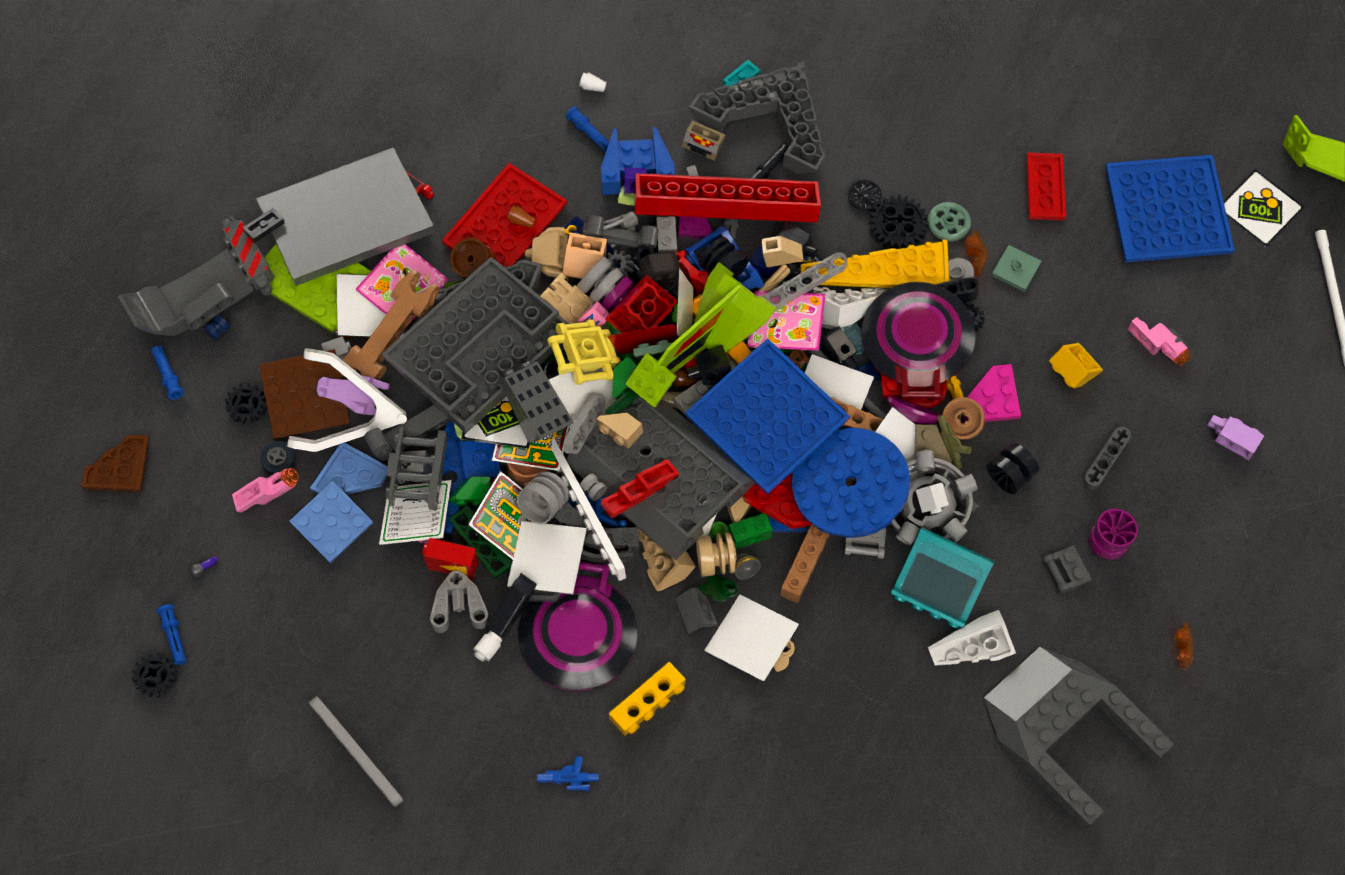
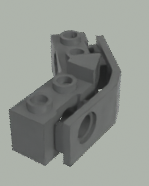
(620, 538)

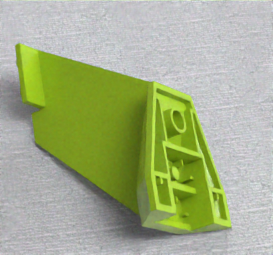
(1314, 150)

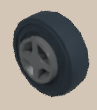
(274, 452)

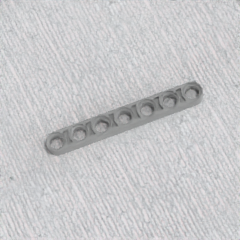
(812, 273)
(356, 752)

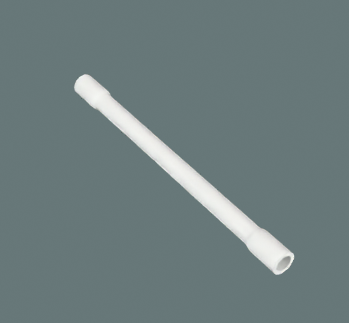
(1323, 246)

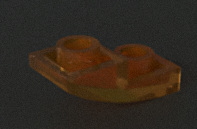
(1185, 642)

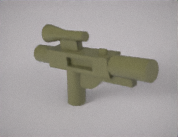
(952, 443)

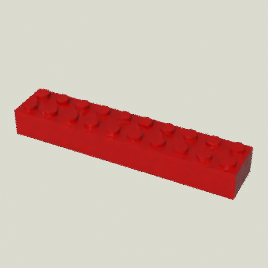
(726, 197)

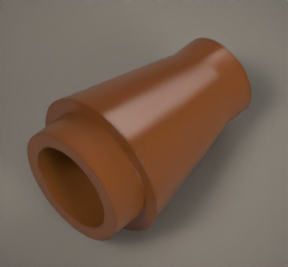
(520, 217)

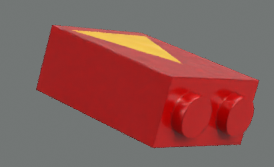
(450, 557)

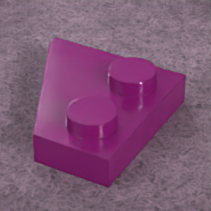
(694, 227)

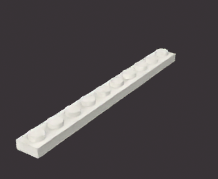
(591, 520)

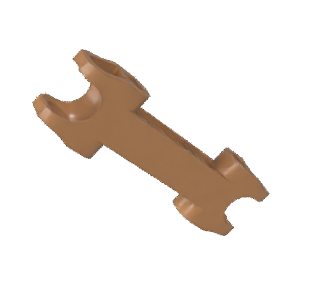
(407, 305)

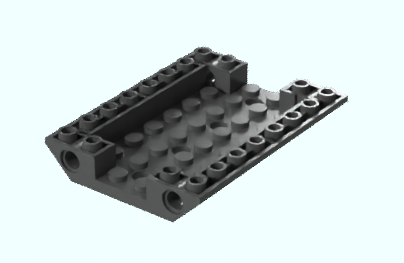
(672, 513)

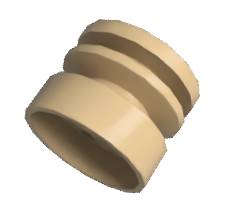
(715, 554)

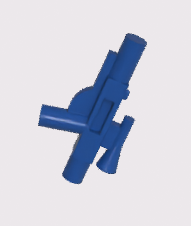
(572, 775)

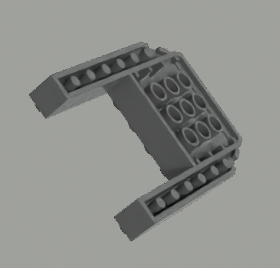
(1045, 702)

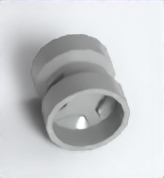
(593, 486)

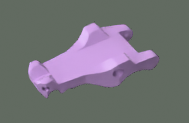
(350, 394)

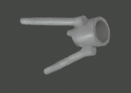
(626, 221)

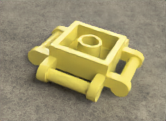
(586, 351)

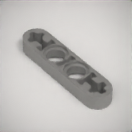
(575, 439)

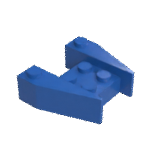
(634, 154)

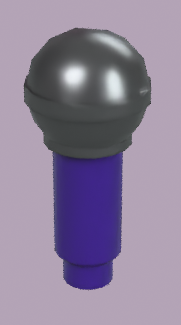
(197, 569)

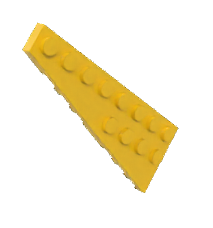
(892, 267)

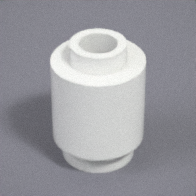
(487, 646)

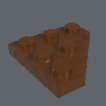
(119, 467)

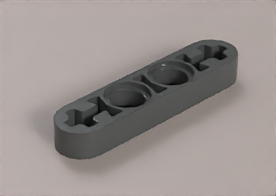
(1106, 457)

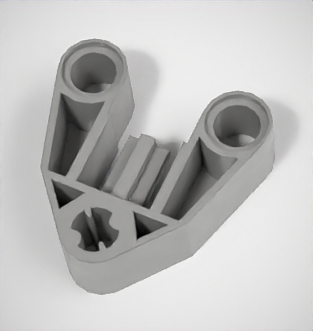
(441, 602)

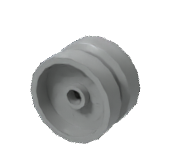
(600, 280)

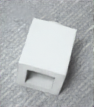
(932, 498)

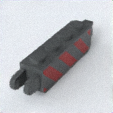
(249, 256)

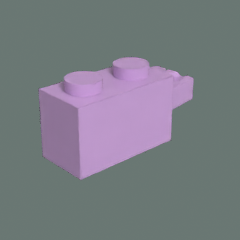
(1236, 435)

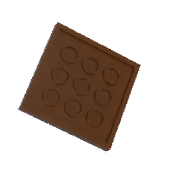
(293, 397)

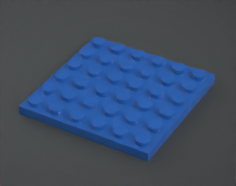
(1169, 208)
(767, 416)

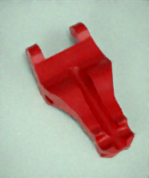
(694, 276)

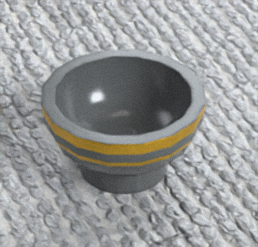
(746, 566)

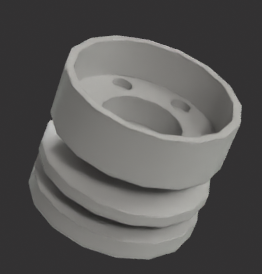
(543, 497)

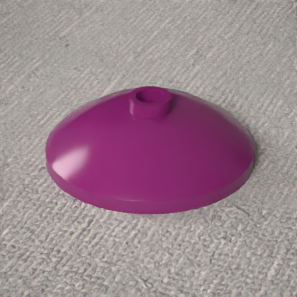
(912, 412)

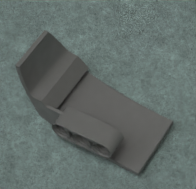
(189, 299)

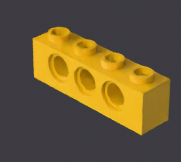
(666, 675)

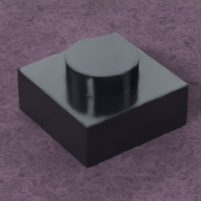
(794, 271)

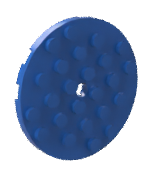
(857, 509)

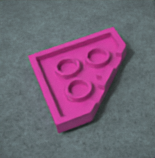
(997, 395)

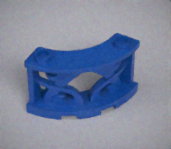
(750, 276)

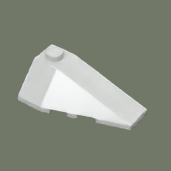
(848, 307)
(976, 641)

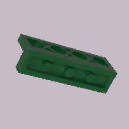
(496, 554)

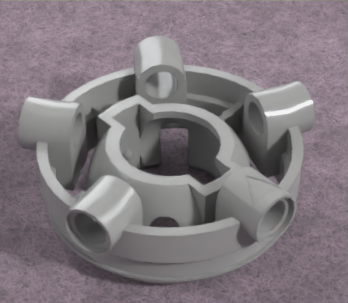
(964, 485)

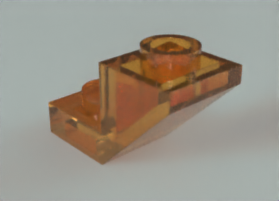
(976, 249)

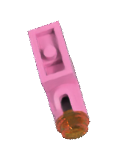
(1160, 338)
(264, 490)

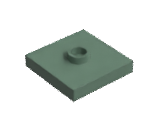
(1016, 268)

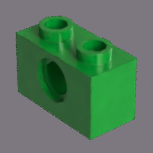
(750, 531)

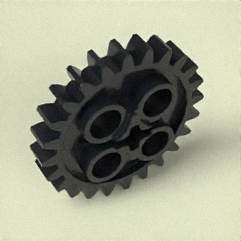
(898, 222)

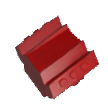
(642, 307)

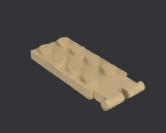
(568, 300)

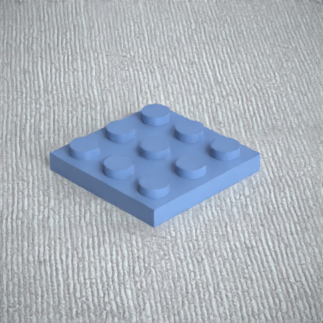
(331, 522)

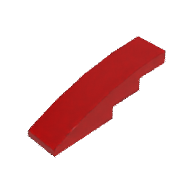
(640, 488)

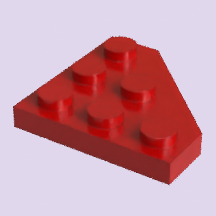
(777, 504)

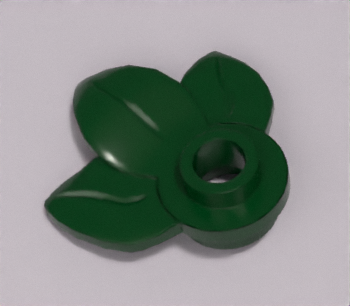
(719, 588)

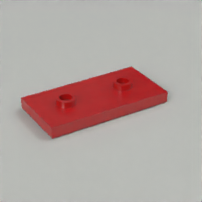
(1045, 186)

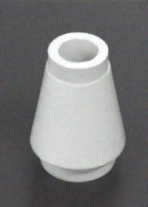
(591, 82)

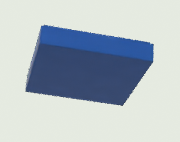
(477, 459)

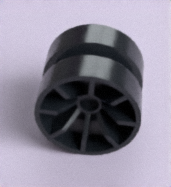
(1013, 468)

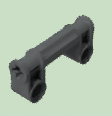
(646, 237)

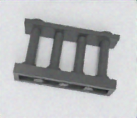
(436, 462)

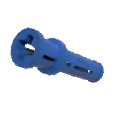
(583, 123)
(169, 379)
(168, 625)

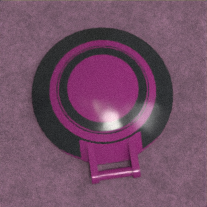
(581, 636)

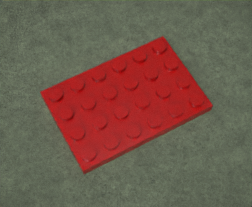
(488, 215)

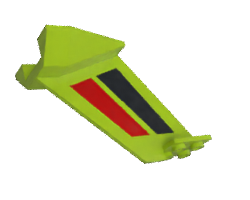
(724, 318)

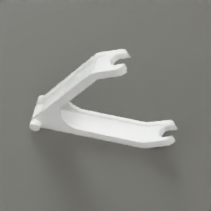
(386, 415)

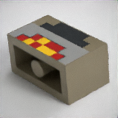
(703, 140)

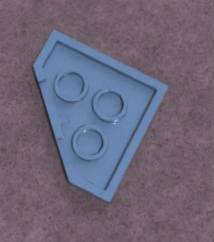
(351, 471)

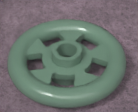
(943, 234)

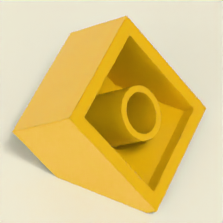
(1075, 365)

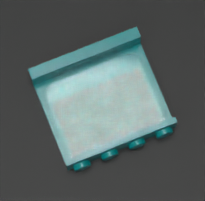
(942, 578)

